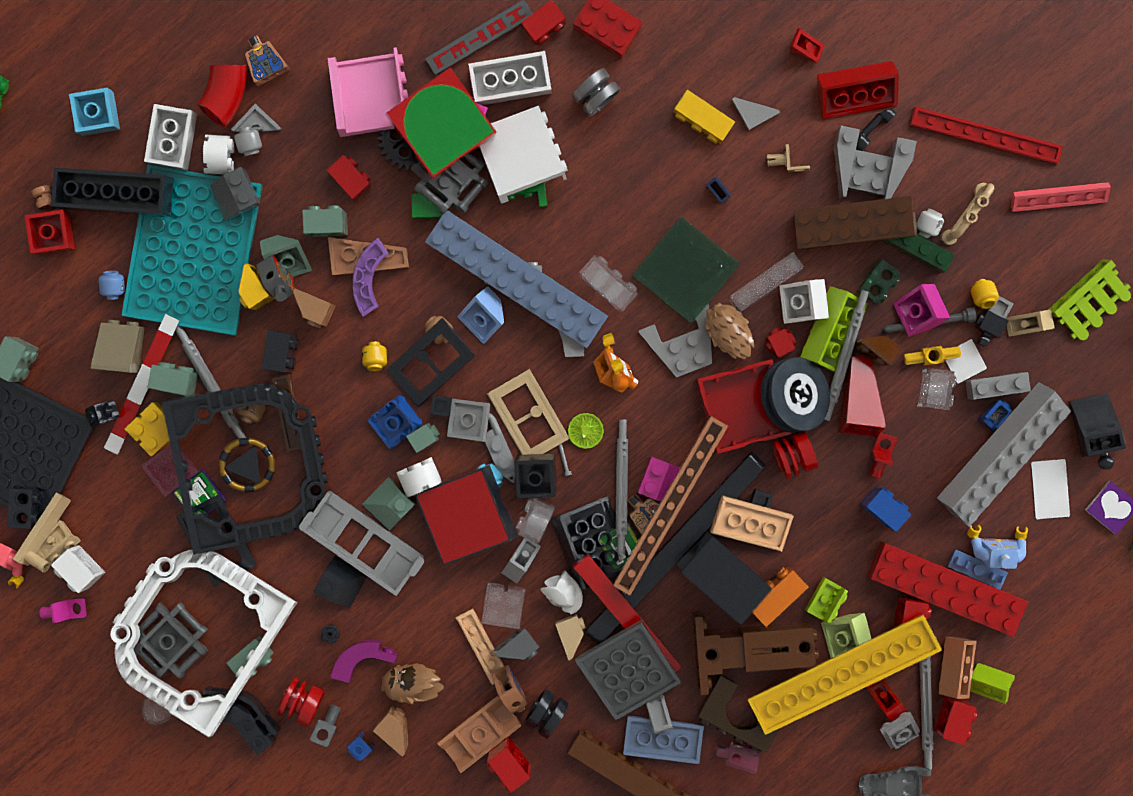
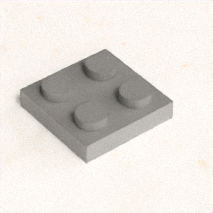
(468, 420)

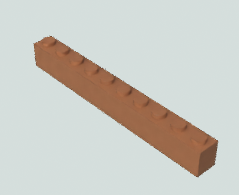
(670, 505)

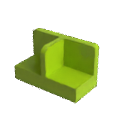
(991, 683)

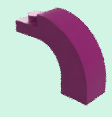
(358, 651)

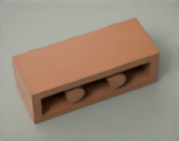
(957, 667)

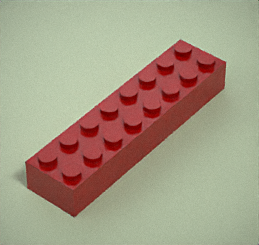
(947, 589)

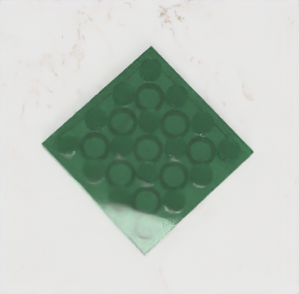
(686, 269)

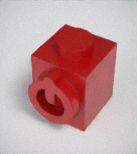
(780, 342)

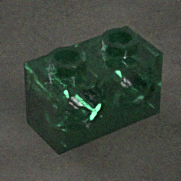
(875, 279)

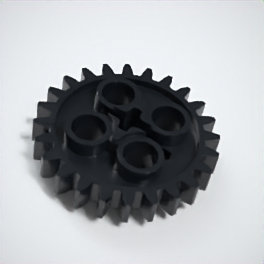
(393, 154)

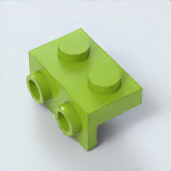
(827, 600)

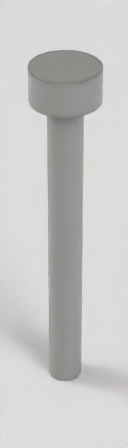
(567, 472)

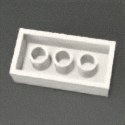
(510, 78)

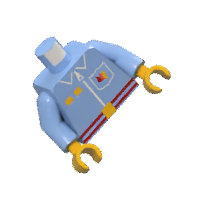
(999, 552)

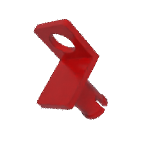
(881, 455)

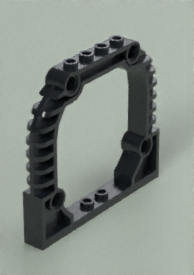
(205, 530)

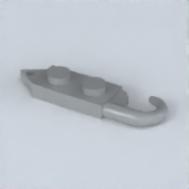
(499, 450)

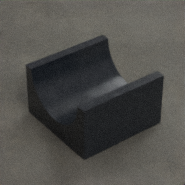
(723, 577)

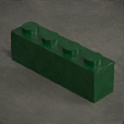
(923, 252)

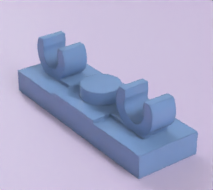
(977, 569)

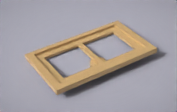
(544, 406)

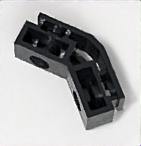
(249, 722)

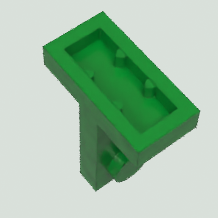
(529, 193)

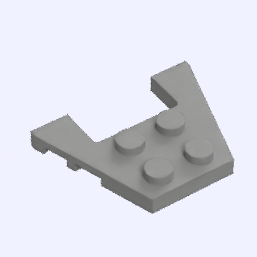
(683, 352)

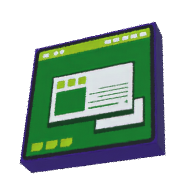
(202, 489)

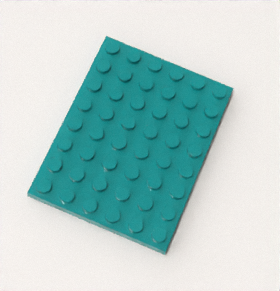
(190, 260)

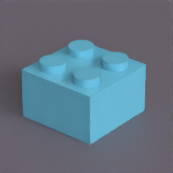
(94, 111)

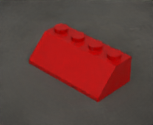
(858, 89)

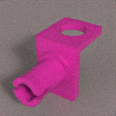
(63, 610)

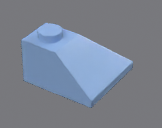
(483, 314)

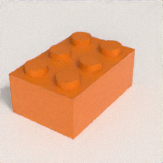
(785, 590)

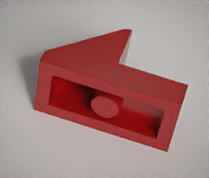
(806, 46)

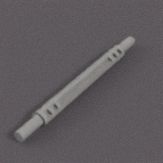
(846, 352)
(207, 378)
(621, 487)
(926, 711)

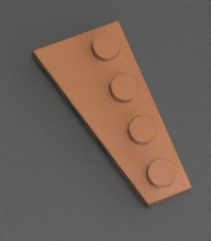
(345, 255)

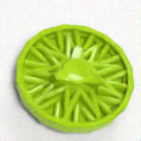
(585, 430)

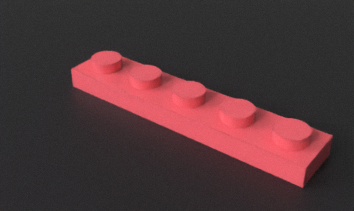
(1060, 197)

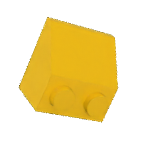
(251, 289)

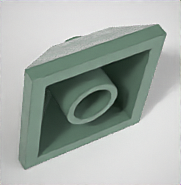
(287, 252)
(389, 503)

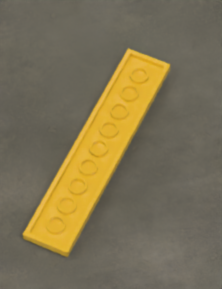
(844, 674)

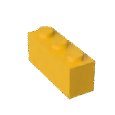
(703, 117)

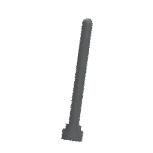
(967, 315)

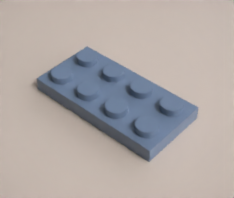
(679, 744)

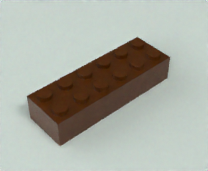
(855, 223)

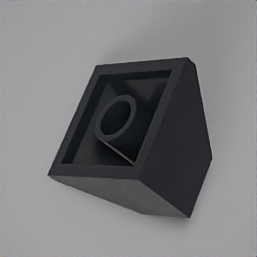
(340, 582)

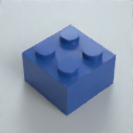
(886, 509)

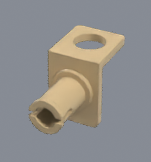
(784, 159)

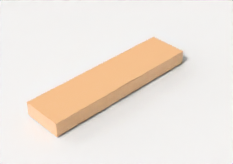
(479, 642)

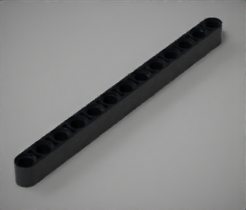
(680, 543)

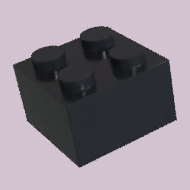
(280, 351)
(535, 475)

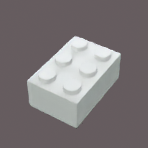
(170, 137)

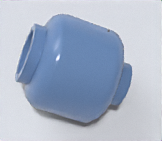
(111, 284)

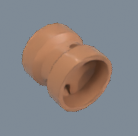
(42, 196)

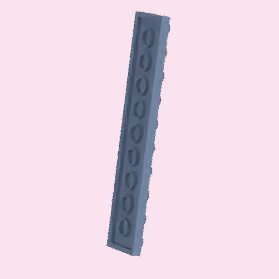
(516, 279)

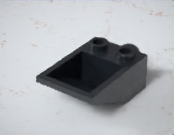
(1094, 423)

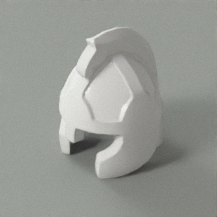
(563, 592)

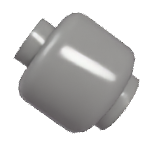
(248, 141)

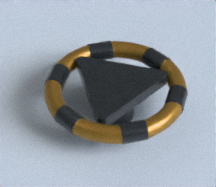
(246, 465)

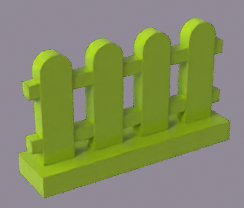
(1076, 297)

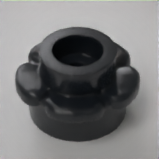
(335, 634)

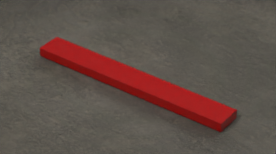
(986, 135)
(615, 600)

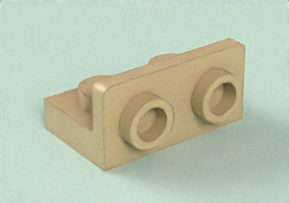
(57, 542)

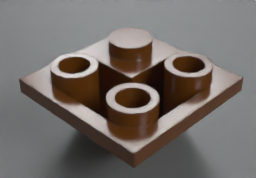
(880, 348)

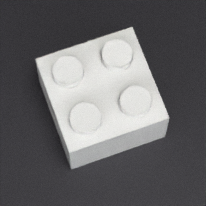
(804, 301)
(77, 569)

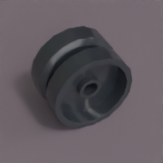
(543, 711)

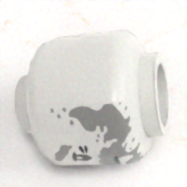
(929, 223)

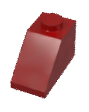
(886, 699)

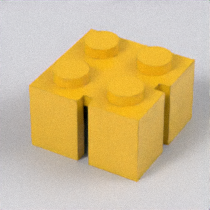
(150, 429)

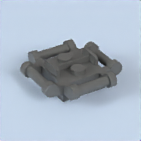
(451, 184)
(170, 640)

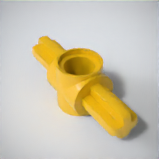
(941, 355)

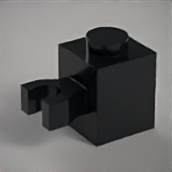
(990, 325)
(102, 413)

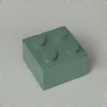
(325, 222)
(16, 358)
(173, 380)

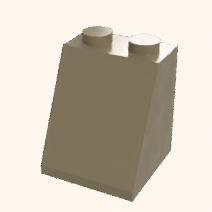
(118, 347)

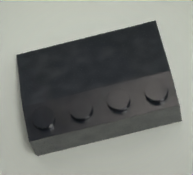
(580, 534)

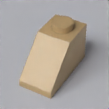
(1030, 322)
(571, 633)

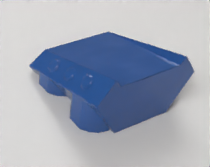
(395, 421)

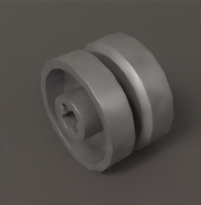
(595, 92)

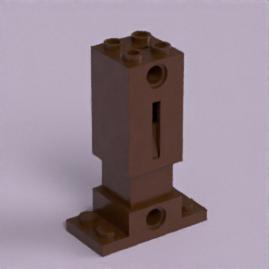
(751, 648)

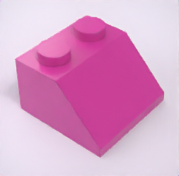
(921, 309)
(657, 478)

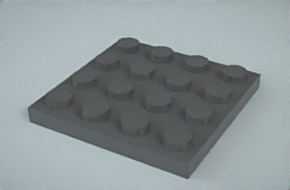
(628, 670)

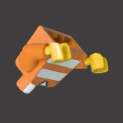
(613, 370)

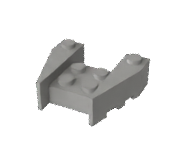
(869, 171)

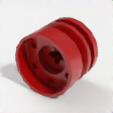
(795, 454)
(301, 702)

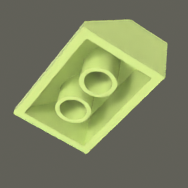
(846, 633)

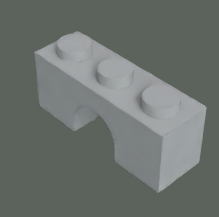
(998, 385)

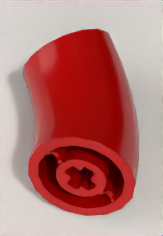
(223, 93)

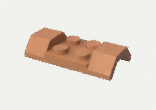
(479, 733)

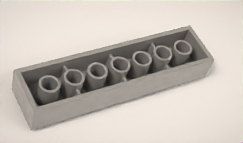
(1004, 454)

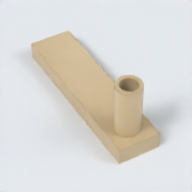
(28, 551)

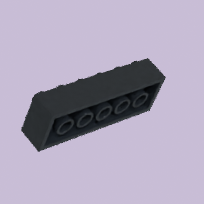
(112, 192)

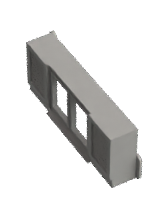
(329, 522)

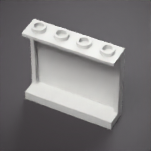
(522, 153)

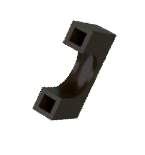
(714, 712)

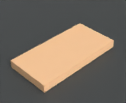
(751, 523)

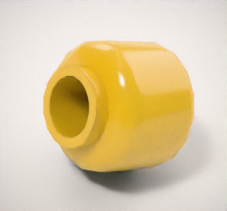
(984, 293)
(374, 356)

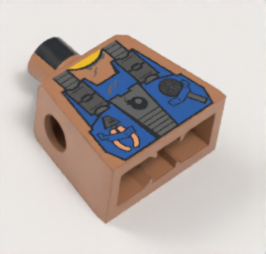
(264, 61)
(513, 698)

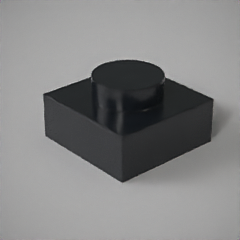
(441, 405)
(761, 498)

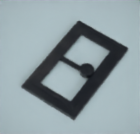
(416, 349)
(217, 502)

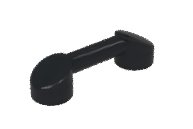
(884, 116)

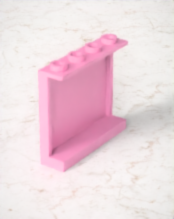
(366, 92)

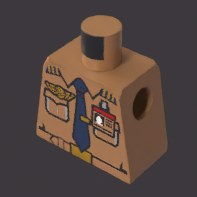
(642, 511)

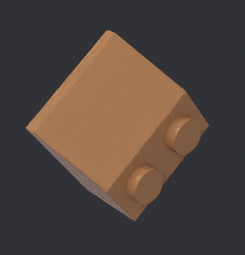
(314, 309)
(393, 729)

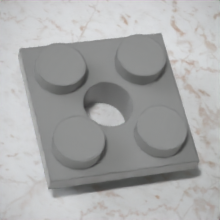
(900, 730)

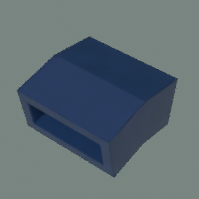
(723, 187)

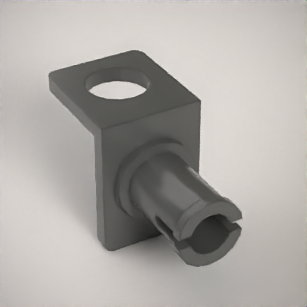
(326, 724)

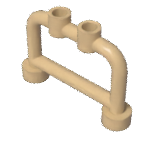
(981, 191)

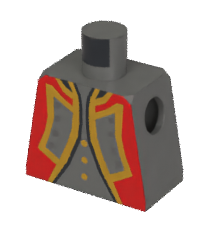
(281, 284)

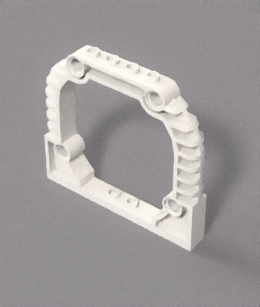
(207, 711)

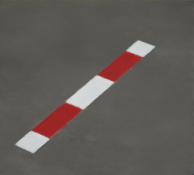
(140, 384)

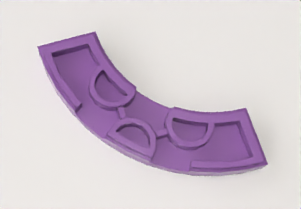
(364, 274)

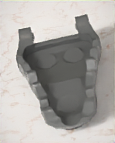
(897, 782)

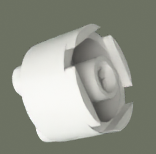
(218, 154)
(419, 477)

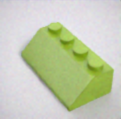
(829, 334)

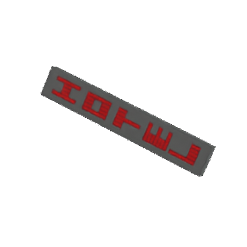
(478, 37)

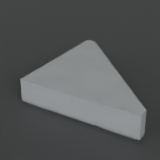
(753, 113)
(257, 120)

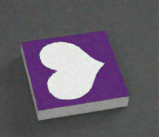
(1111, 507)

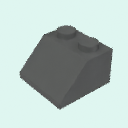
(235, 193)
(517, 646)

